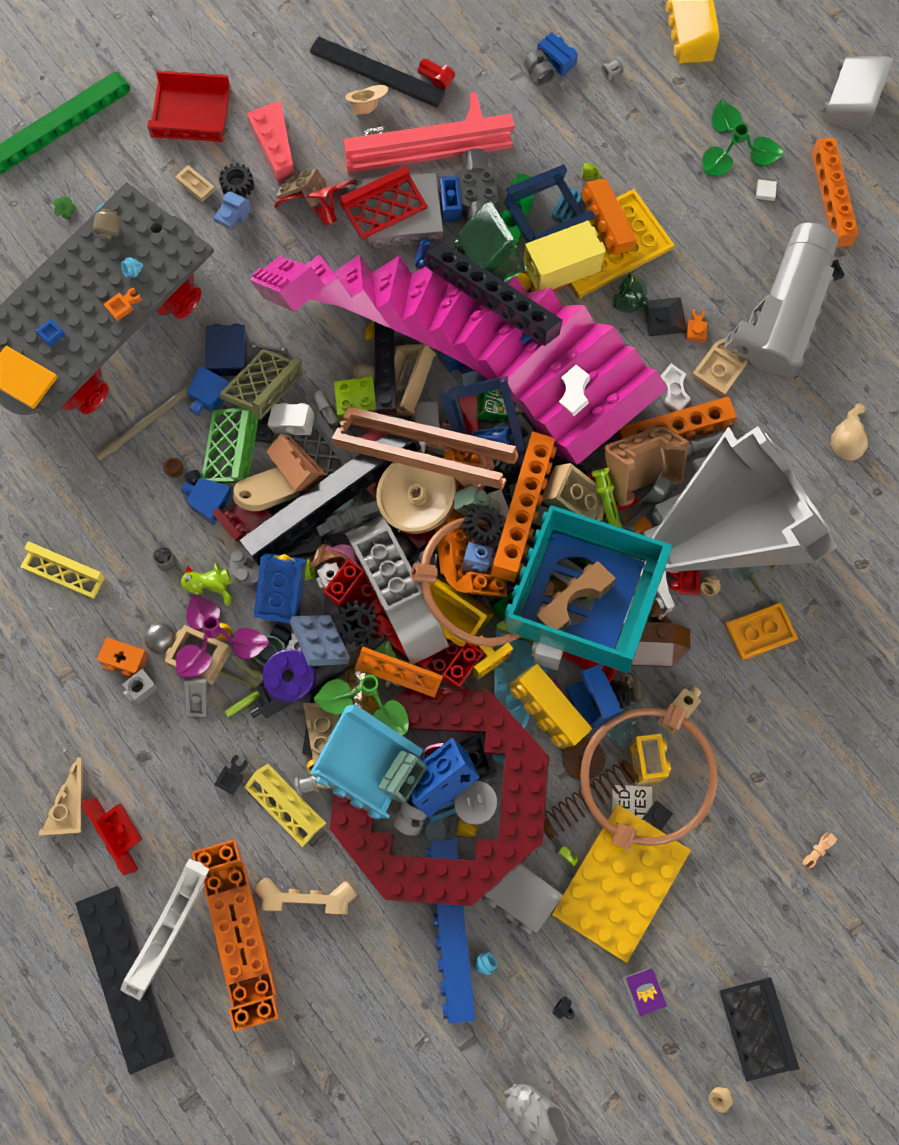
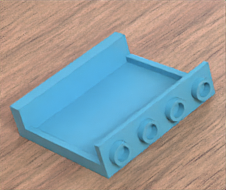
(359, 758)

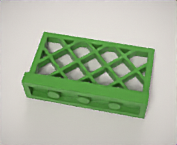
(243, 445)

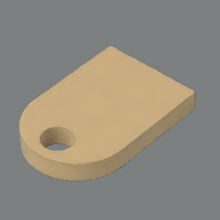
(719, 368)
(263, 490)

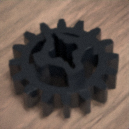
(365, 618)

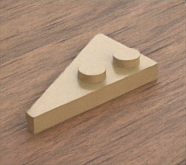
(67, 812)

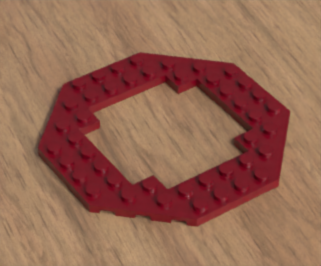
(521, 812)

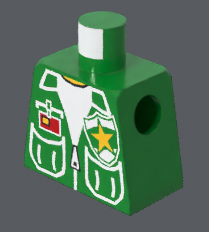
(492, 407)

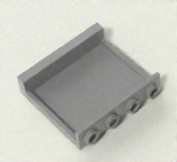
(421, 226)

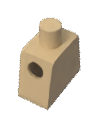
(687, 700)

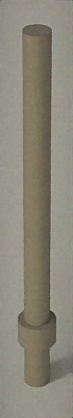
(113, 446)

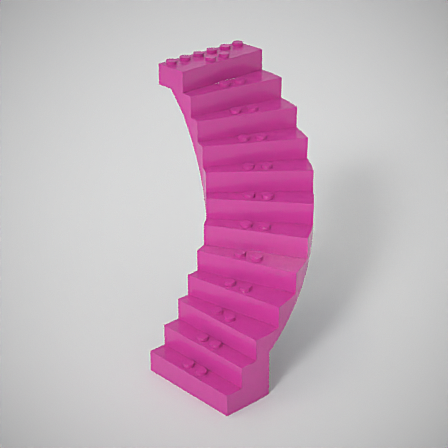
(464, 329)

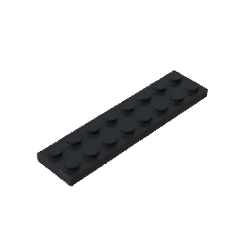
(114, 953)

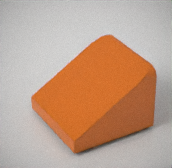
(641, 525)

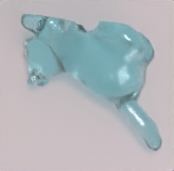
(622, 732)

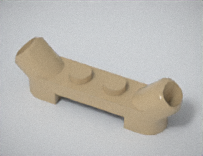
(274, 899)

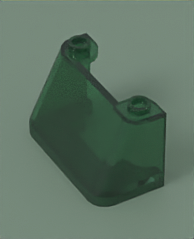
(490, 243)

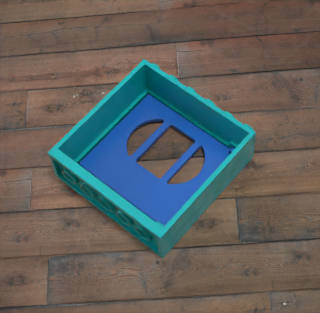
(594, 542)

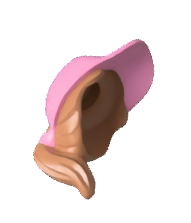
(337, 554)

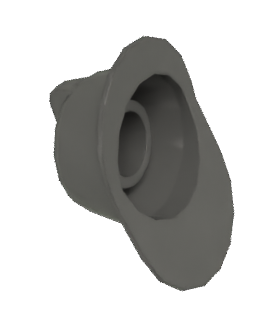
(658, 491)

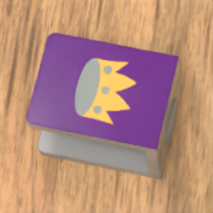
(644, 992)

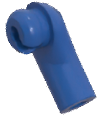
(421, 254)

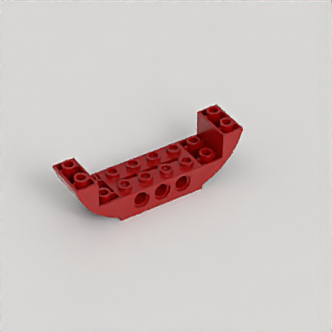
(452, 662)

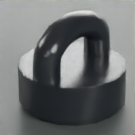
(563, 1008)

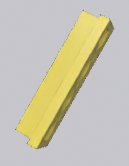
(65, 563)
(286, 801)

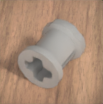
(613, 68)
(305, 785)

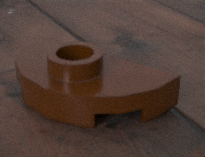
(657, 613)

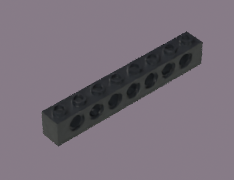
(494, 293)

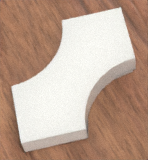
(575, 383)
(676, 395)

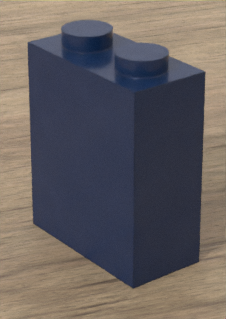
(226, 349)

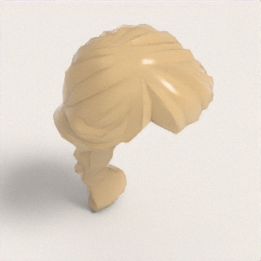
(849, 437)

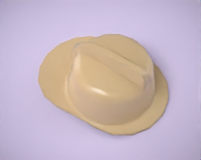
(366, 100)

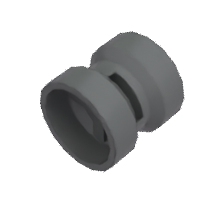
(161, 555)

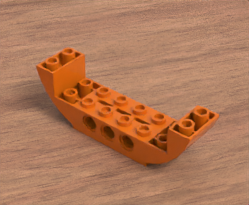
(454, 545)
(239, 936)

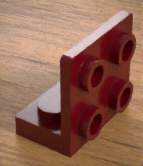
(240, 521)

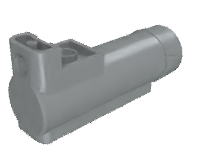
(787, 316)

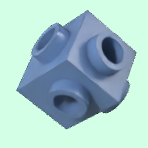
(478, 558)

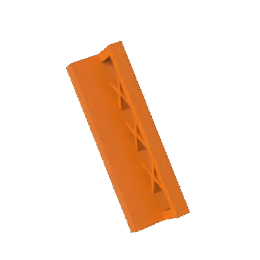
(398, 672)

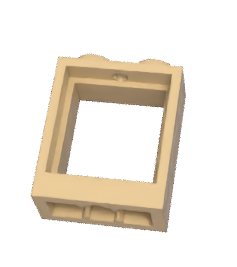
(218, 658)

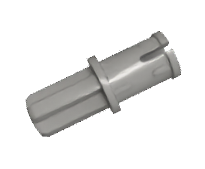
(325, 408)

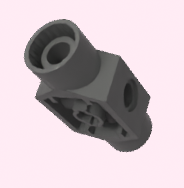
(476, 182)

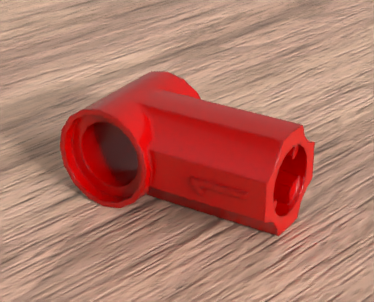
(438, 75)

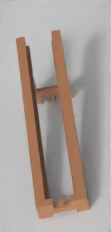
(465, 474)

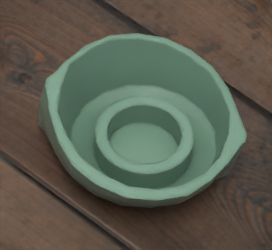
(274, 646)

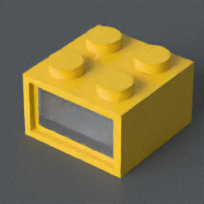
(649, 758)

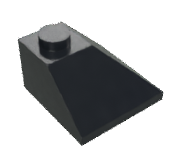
(665, 316)

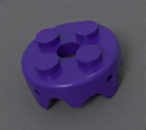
(303, 680)

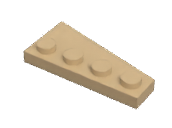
(320, 727)

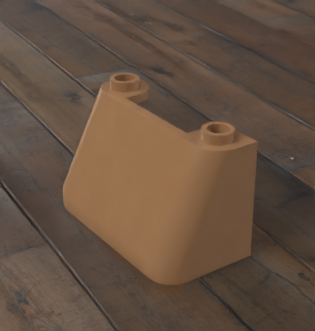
(641, 457)

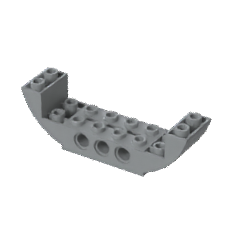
(398, 594)

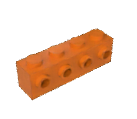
(608, 216)

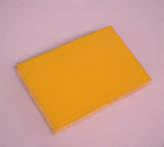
(24, 378)
(761, 631)

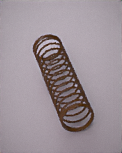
(627, 775)

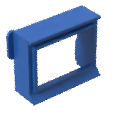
(594, 682)

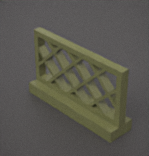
(274, 388)

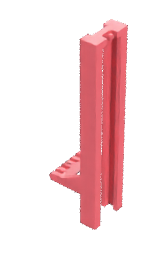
(430, 142)

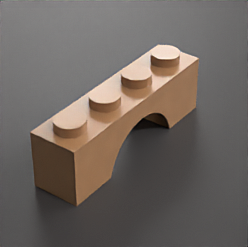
(593, 582)

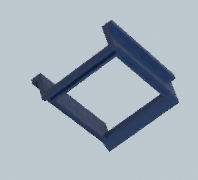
(537, 184)
(455, 415)

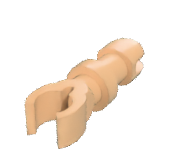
(819, 850)

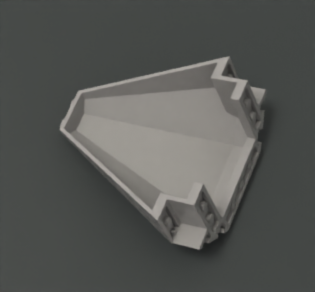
(744, 511)

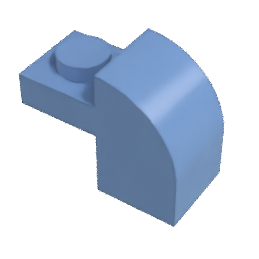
(233, 209)

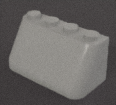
(524, 898)

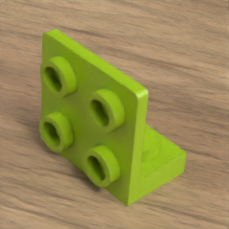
(355, 393)

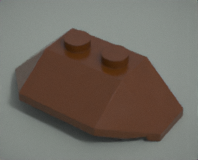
(661, 644)

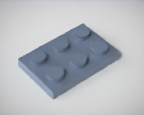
(319, 640)

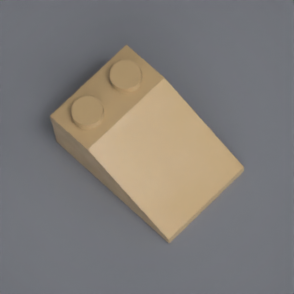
(573, 492)

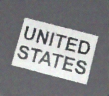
(634, 799)

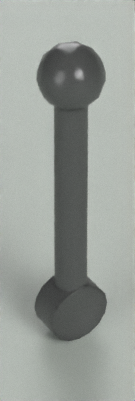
(253, 346)

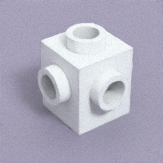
(325, 571)

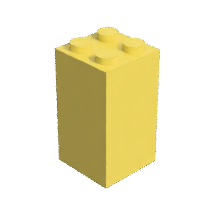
(564, 256)

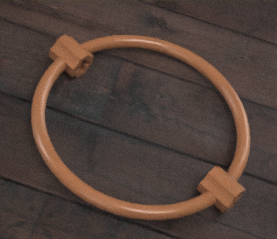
(427, 574)
(623, 834)

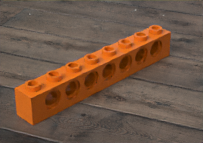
(503, 566)

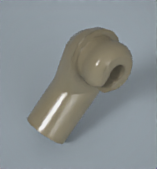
(634, 685)

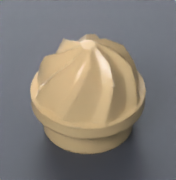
(710, 585)

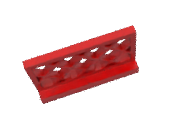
(372, 191)

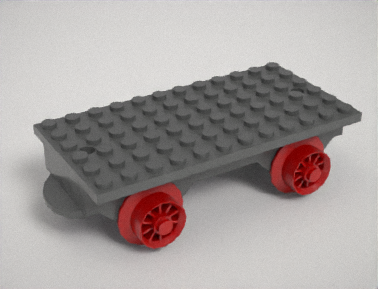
(85, 276)

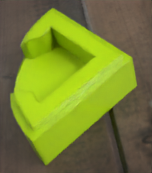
(590, 171)
(566, 854)

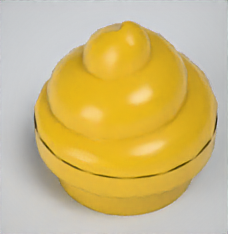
(466, 829)

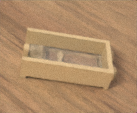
(411, 369)

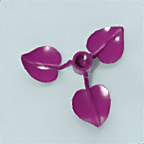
(205, 614)

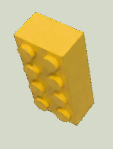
(549, 707)

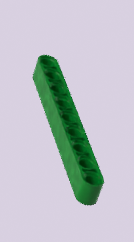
(62, 120)

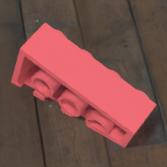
(271, 134)

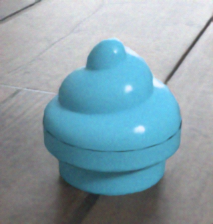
(131, 267)
(485, 964)

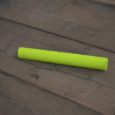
(242, 703)

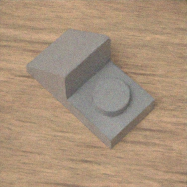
(197, 697)

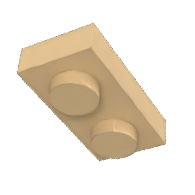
(195, 183)

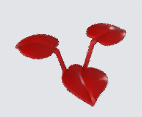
(326, 211)

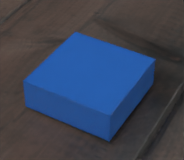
(50, 332)

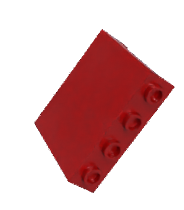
(190, 106)

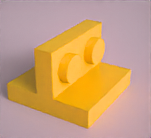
(491, 659)

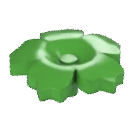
(64, 207)

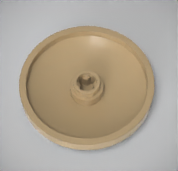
(415, 498)

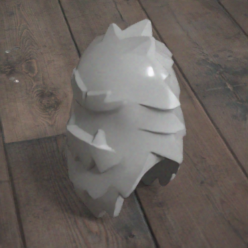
(536, 1115)

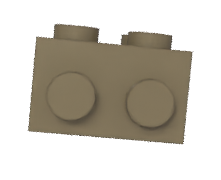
(307, 182)

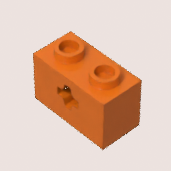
(114, 649)

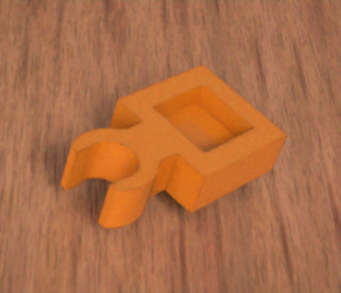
(120, 305)
(696, 327)

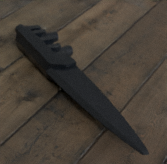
(269, 705)

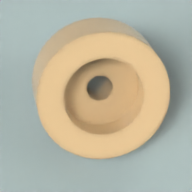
(720, 1099)

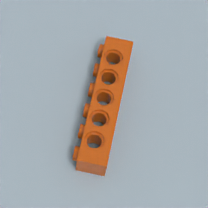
(834, 191)
(720, 408)

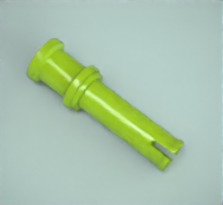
(605, 490)

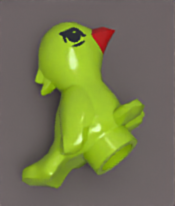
(213, 580)

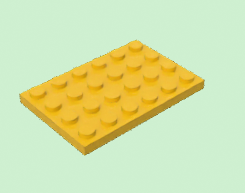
(650, 244)
(619, 887)

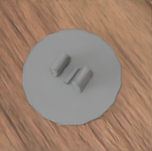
(476, 803)

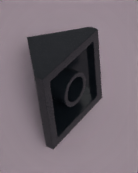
(482, 762)

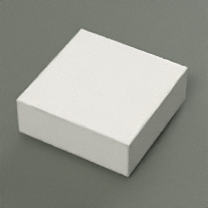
(766, 190)

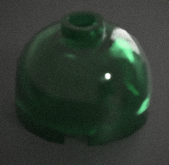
(631, 295)

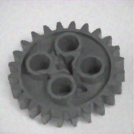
(348, 519)

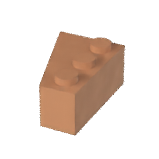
(295, 463)

